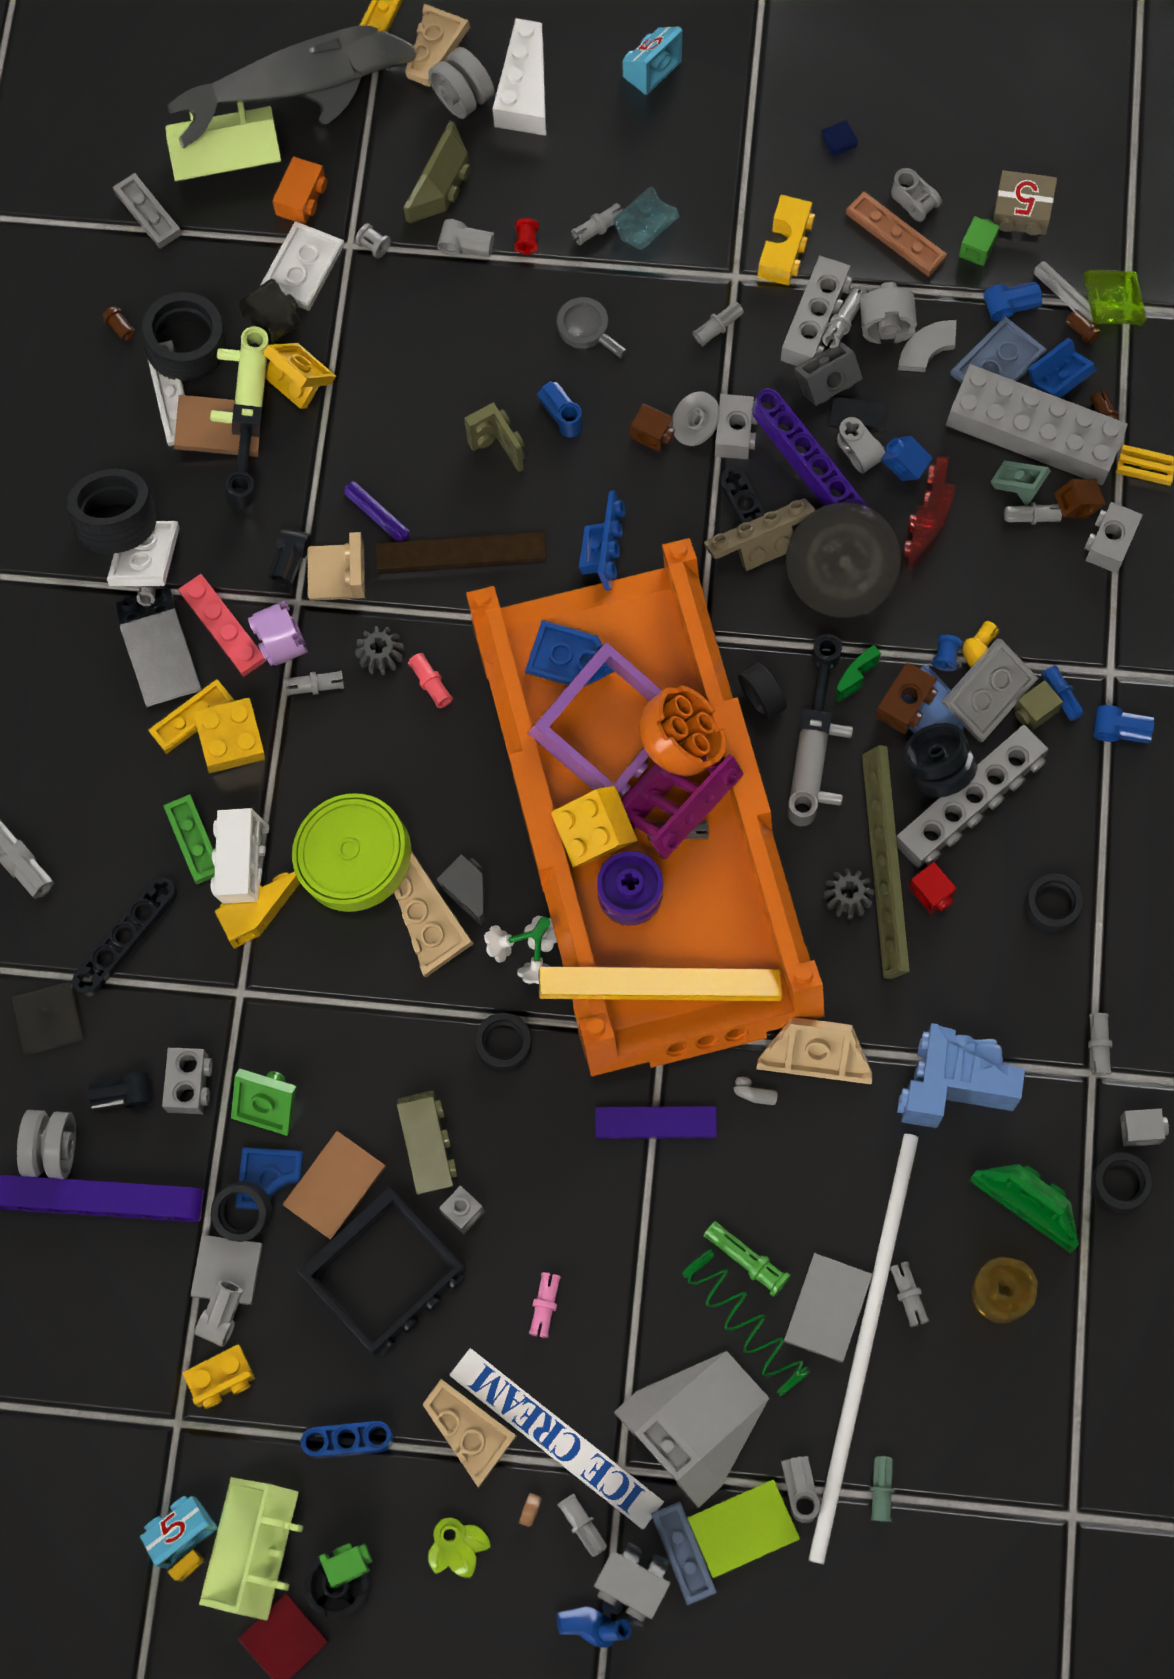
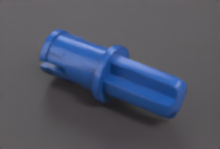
(1064, 691)

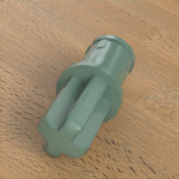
(882, 1489)

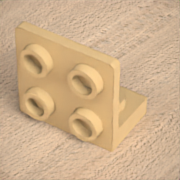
(337, 570)

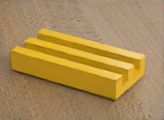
(1146, 460)

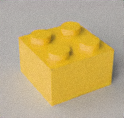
(229, 735)
(594, 826)

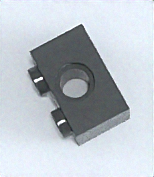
(828, 373)

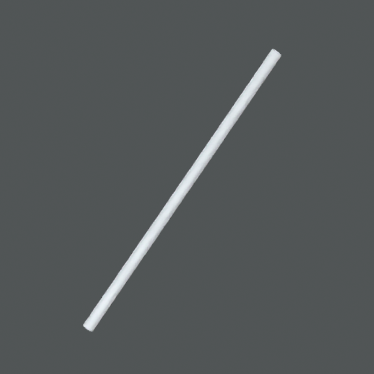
(863, 1350)

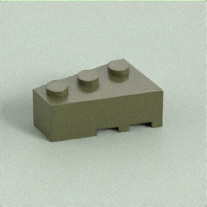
(426, 1141)

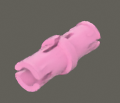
(544, 1305)

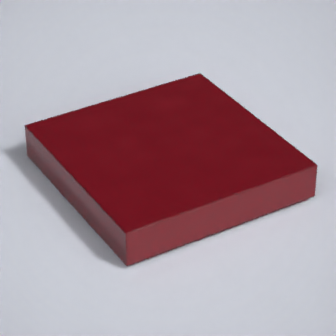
(284, 1640)

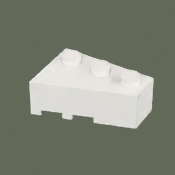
(237, 855)

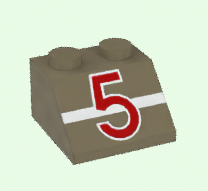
(1024, 202)

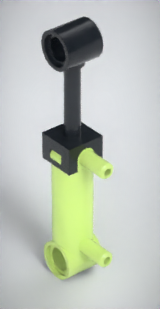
(247, 409)

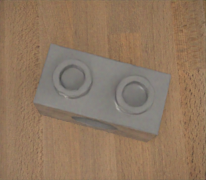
(730, 441)
(1116, 521)

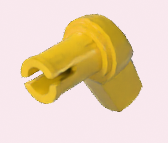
(975, 647)

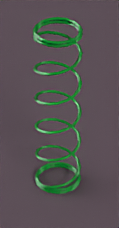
(698, 1264)

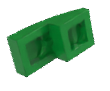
(853, 678)

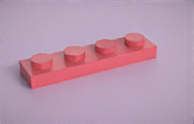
(222, 625)

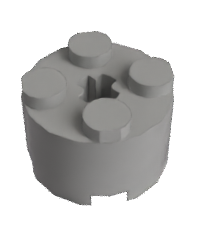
(888, 313)

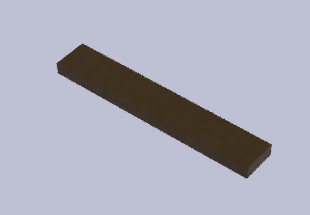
(460, 552)

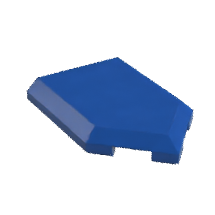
(562, 653)

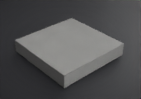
(226, 1261)

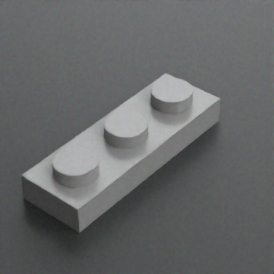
(147, 210)

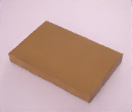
(199, 433)
(334, 1185)

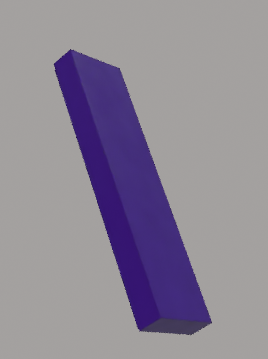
(655, 1122)

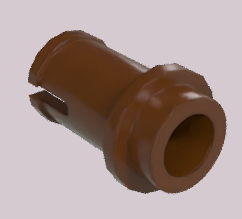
(114, 318)
(1088, 331)
(1103, 405)

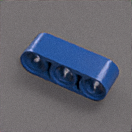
(332, 1439)

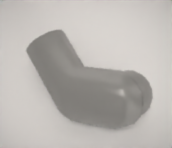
(756, 1095)

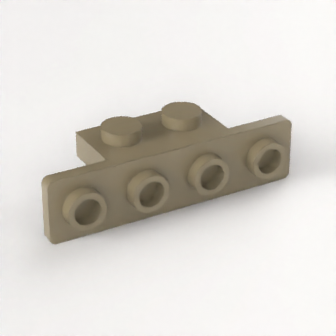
(761, 538)

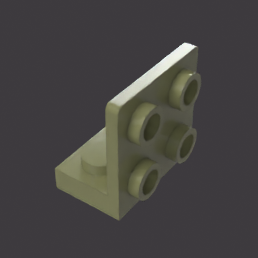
(492, 424)

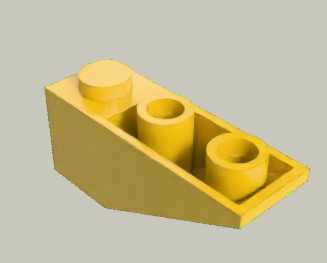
(249, 919)

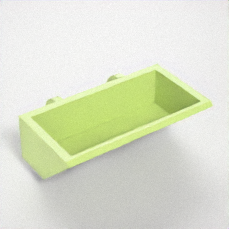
(226, 145)
(249, 1548)

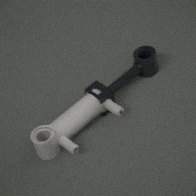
(813, 740)

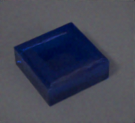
(839, 137)

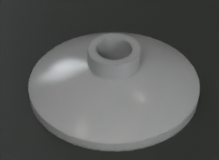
(696, 418)

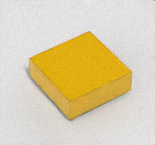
(186, 1565)

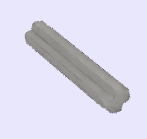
(1063, 289)

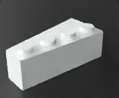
(521, 88)

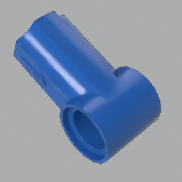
(1005, 301)
(561, 408)
(1113, 725)

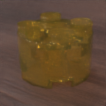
(1000, 1307)

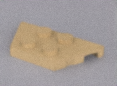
(817, 1051)

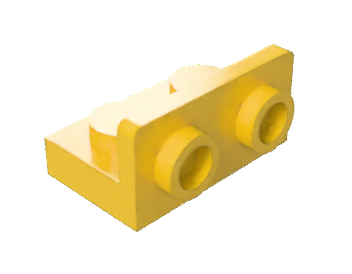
(219, 1376)

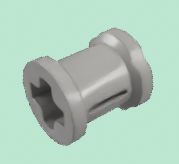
(372, 240)

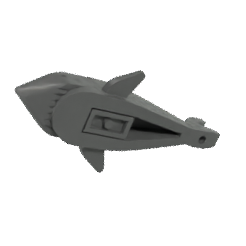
(318, 69)

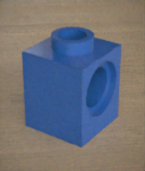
(906, 458)

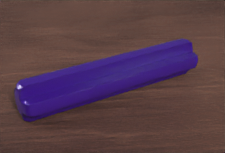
(376, 512)

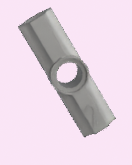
(23, 864)

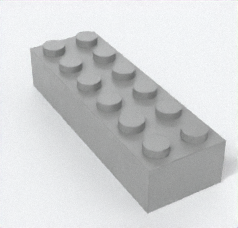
(1036, 424)

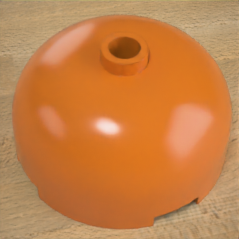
(680, 730)

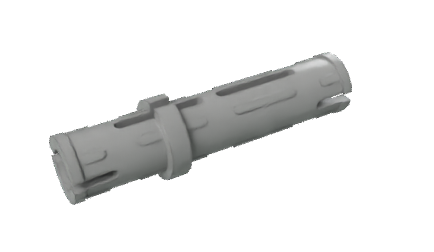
(841, 322)

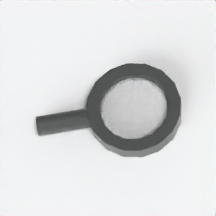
(585, 324)

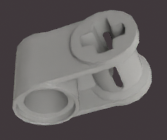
(918, 197)
(862, 448)

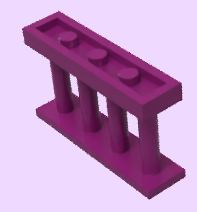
(658, 782)

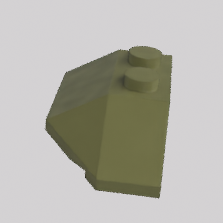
(440, 177)

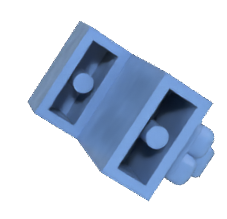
(958, 1071)

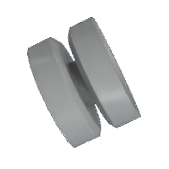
(461, 82)
(46, 1144)

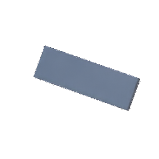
(683, 1553)

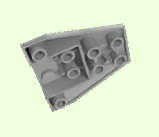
(697, 1422)

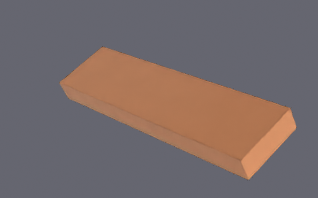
(896, 234)

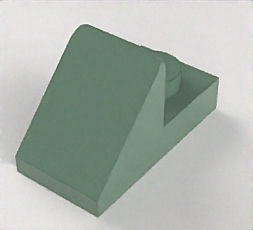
(1020, 478)

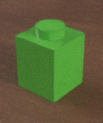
(979, 241)

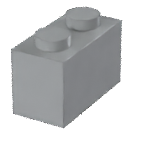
(631, 1585)

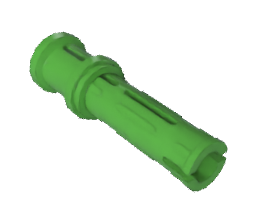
(758, 1267)

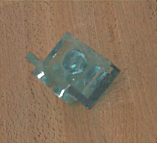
(644, 219)

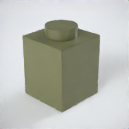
(1037, 706)

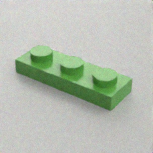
(191, 838)

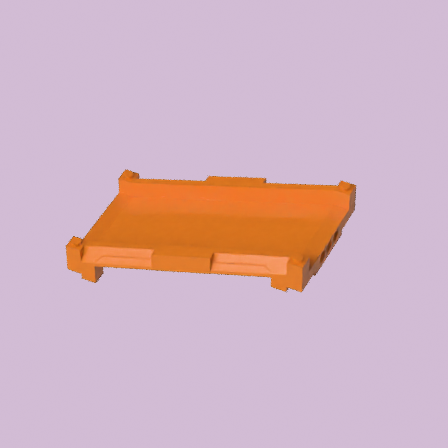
(721, 894)

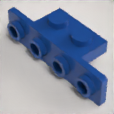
(601, 543)

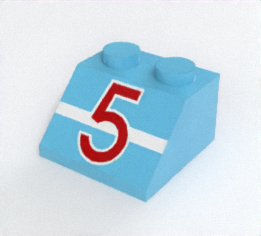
(653, 58)
(177, 1532)

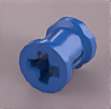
(947, 652)

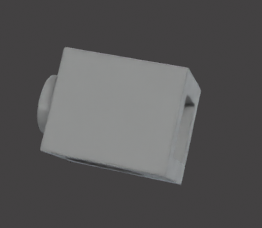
(1143, 1127)
(462, 1210)

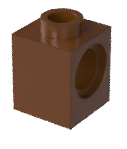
(652, 428)
(1079, 498)

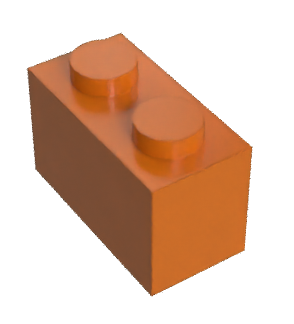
(300, 190)

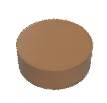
(530, 1510)

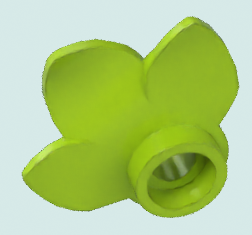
(459, 1551)

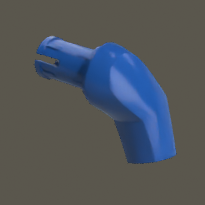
(593, 1626)

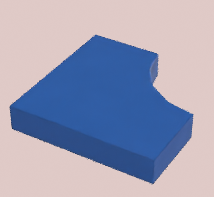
(269, 1170)

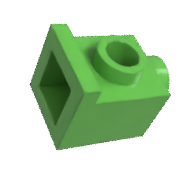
(346, 1564)

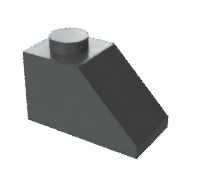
(465, 886)

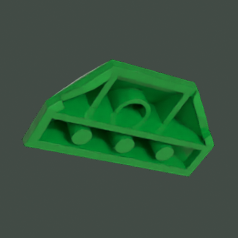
(1031, 1200)

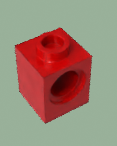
(933, 888)

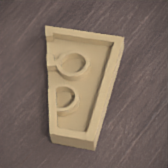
(436, 39)

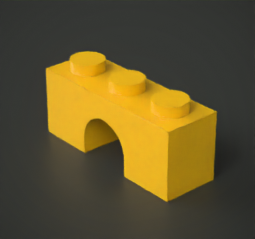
(780, 260)

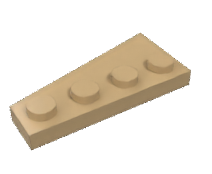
(430, 921)

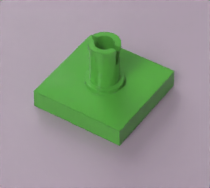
(263, 1101)

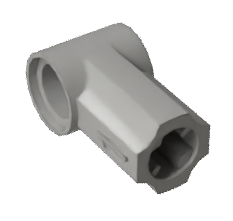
(458, 238)
(217, 1320)
(800, 1486)

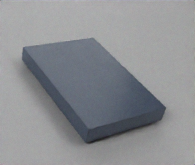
(1002, 351)

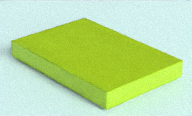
(743, 1528)

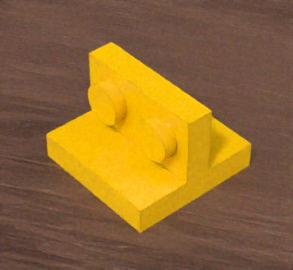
(296, 372)

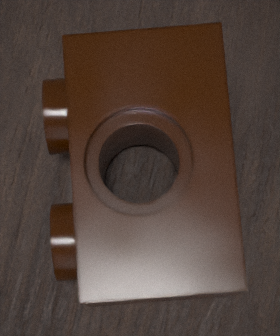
(910, 682)

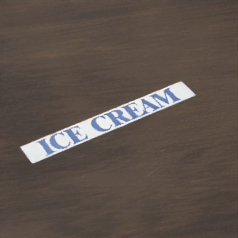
(556, 1438)

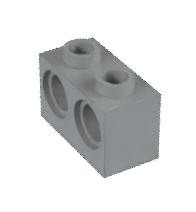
(178, 1081)

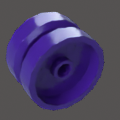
(633, 871)

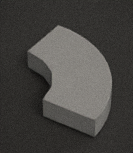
(926, 344)

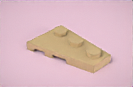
(469, 1430)

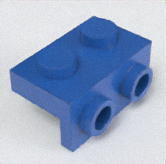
(1060, 370)

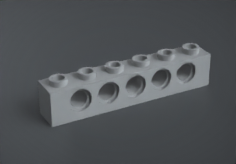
(1021, 745)

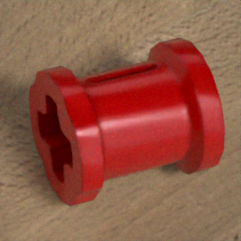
(526, 236)

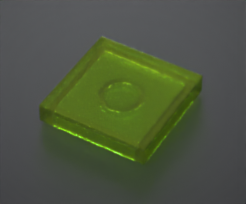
(1114, 297)

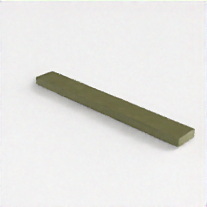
(885, 863)

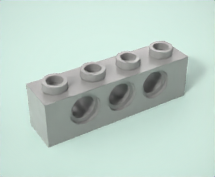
(826, 275)

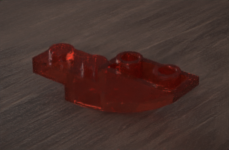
(931, 516)

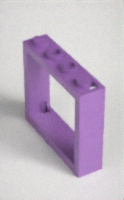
(568, 755)

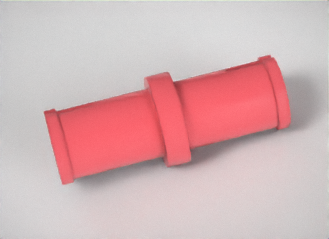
(430, 680)

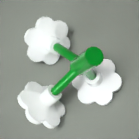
(540, 936)

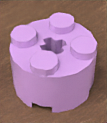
(279, 634)

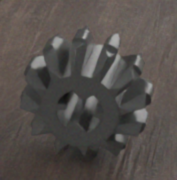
(390, 650)
(838, 899)

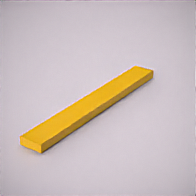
(659, 984)

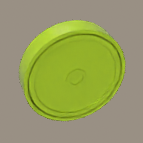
(351, 852)

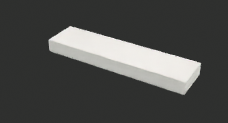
(167, 395)

